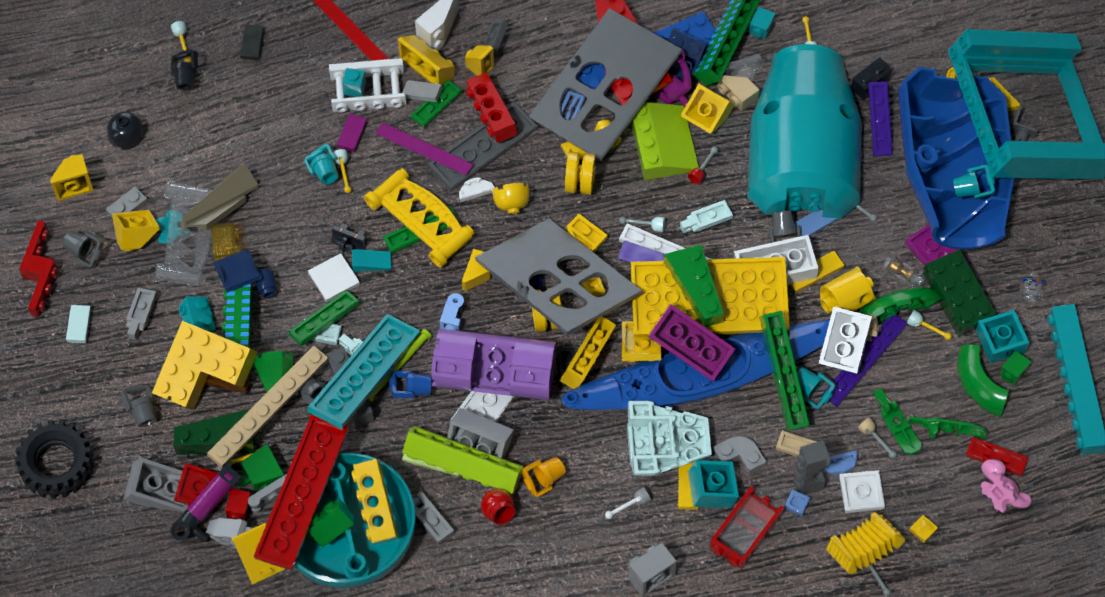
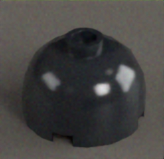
(125, 130)

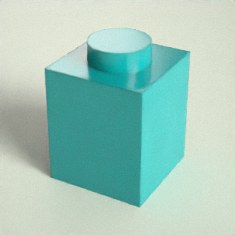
(761, 23)
(353, 82)

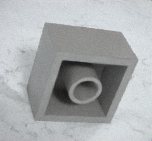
(651, 569)

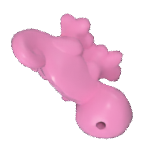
(1004, 489)

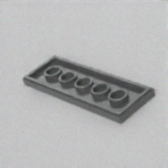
(481, 149)

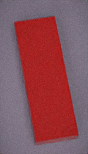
(983, 451)

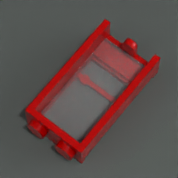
(745, 529)

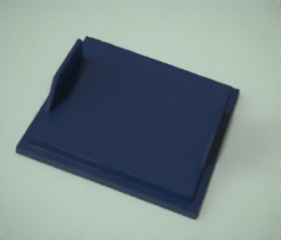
(237, 270)

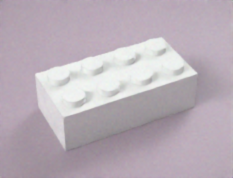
(798, 257)

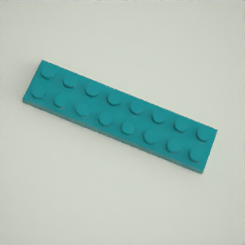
(363, 371)

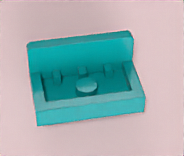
(197, 312)

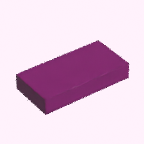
(351, 132)

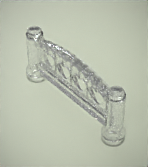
(173, 268)

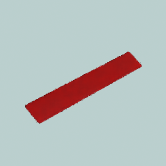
(351, 30)

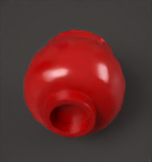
(498, 506)

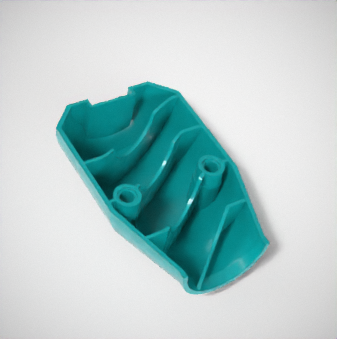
(805, 136)

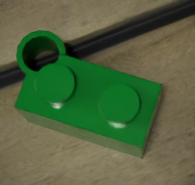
(330, 523)

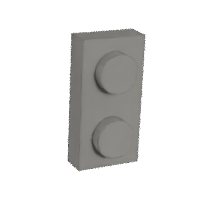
(128, 202)

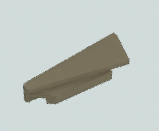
(221, 200)

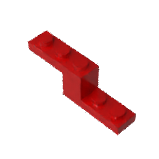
(38, 269)

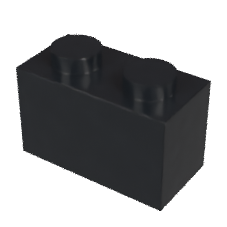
(875, 72)

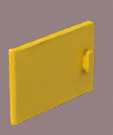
(246, 546)

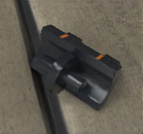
(346, 239)

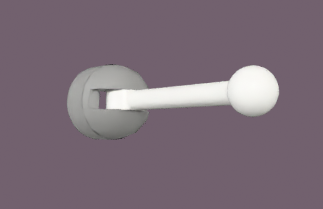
(640, 496)

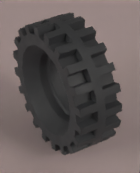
(48, 437)

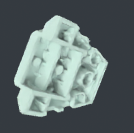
(664, 438)

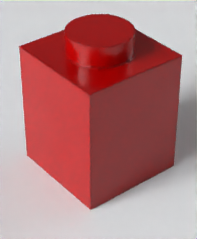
(238, 505)

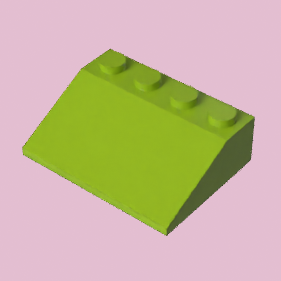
(663, 141)

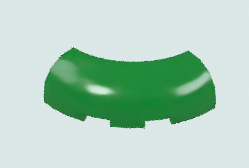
(910, 298)
(976, 383)

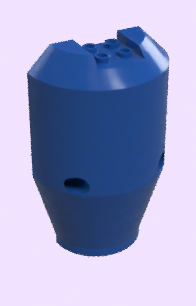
(930, 114)

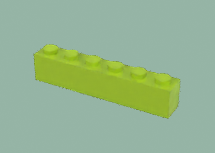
(462, 460)

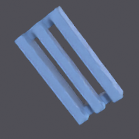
(576, 96)

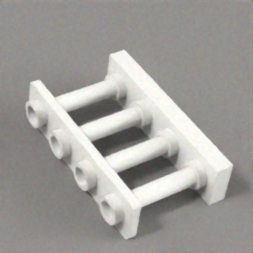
(372, 69)

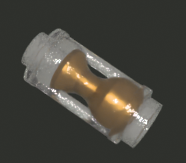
(897, 267)

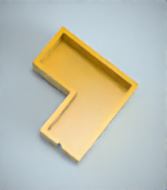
(194, 357)

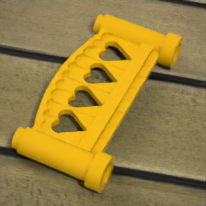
(442, 245)

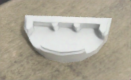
(475, 188)

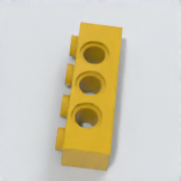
(587, 352)
(387, 530)

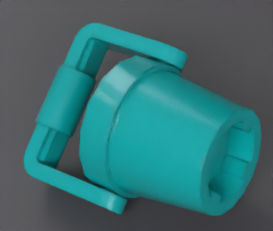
(323, 164)
(968, 185)
(810, 383)

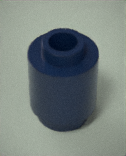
(267, 285)

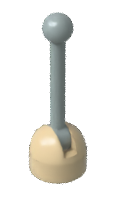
(868, 427)

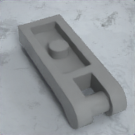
(266, 495)
(432, 519)

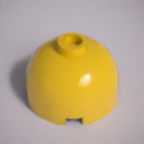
(511, 197)

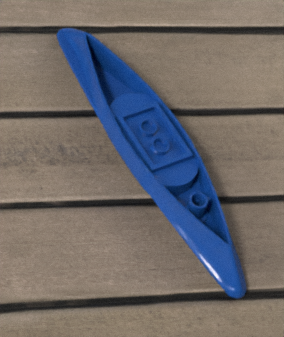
(675, 383)

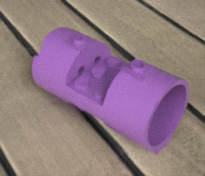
(494, 364)

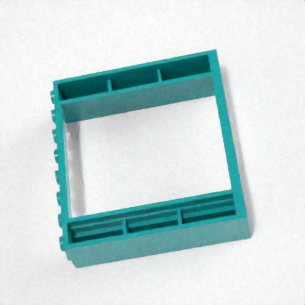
(1029, 54)

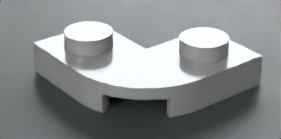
(740, 448)

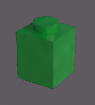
(1014, 368)

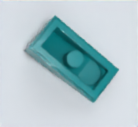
(370, 260)

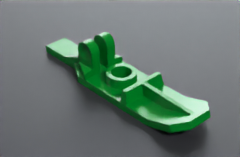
(948, 426)
(902, 431)

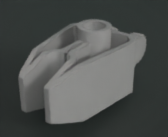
(224, 529)

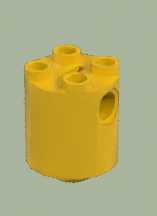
(847, 291)

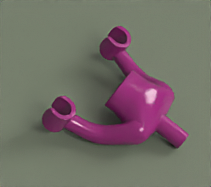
(678, 88)

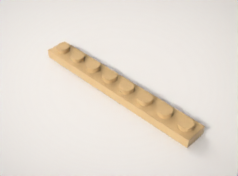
(267, 407)

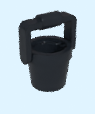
(184, 71)

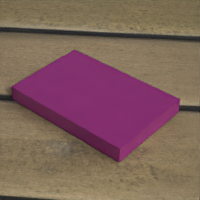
(926, 248)

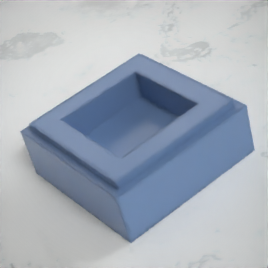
(797, 503)

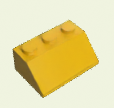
(425, 60)

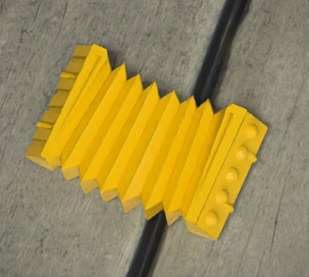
(865, 543)

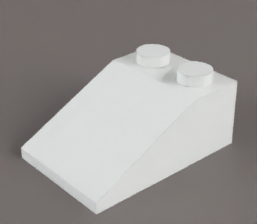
(436, 23)

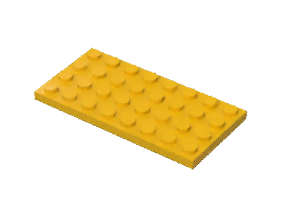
(743, 285)

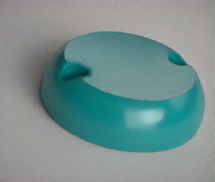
(335, 561)

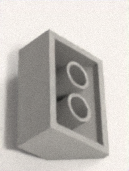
(480, 433)

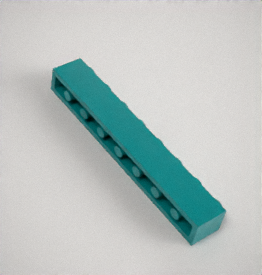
(1077, 379)

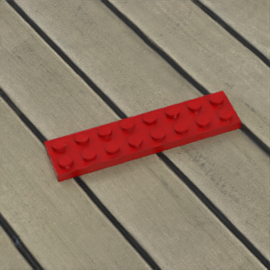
(300, 493)

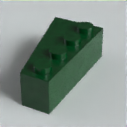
(205, 434)

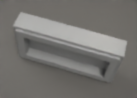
(422, 91)

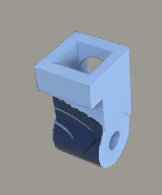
(453, 308)

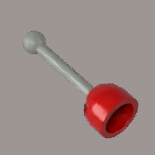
(696, 175)

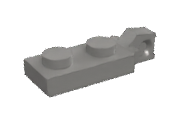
(140, 311)

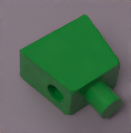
(260, 469)

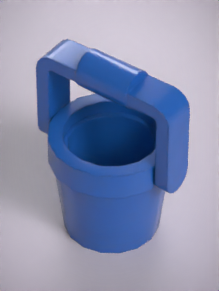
(415, 384)

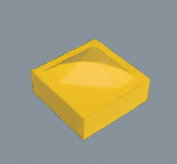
(594, 286)
(923, 529)

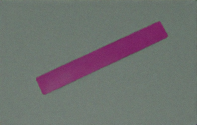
(424, 148)

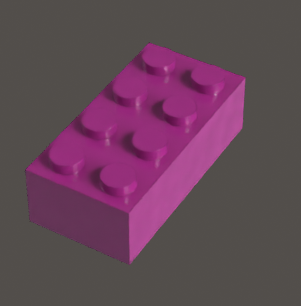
(691, 342)

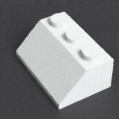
(845, 340)

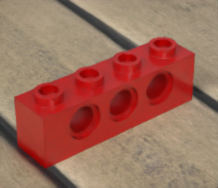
(491, 107)

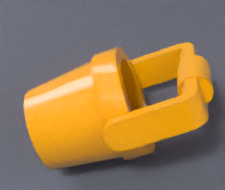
(545, 473)

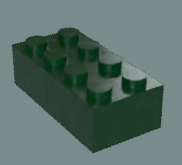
(958, 292)

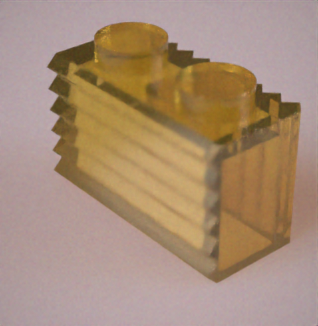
(224, 240)

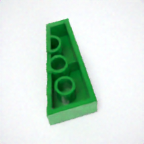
(695, 280)

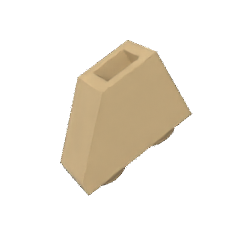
(738, 90)

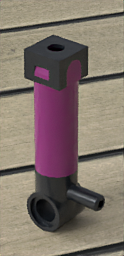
(205, 503)

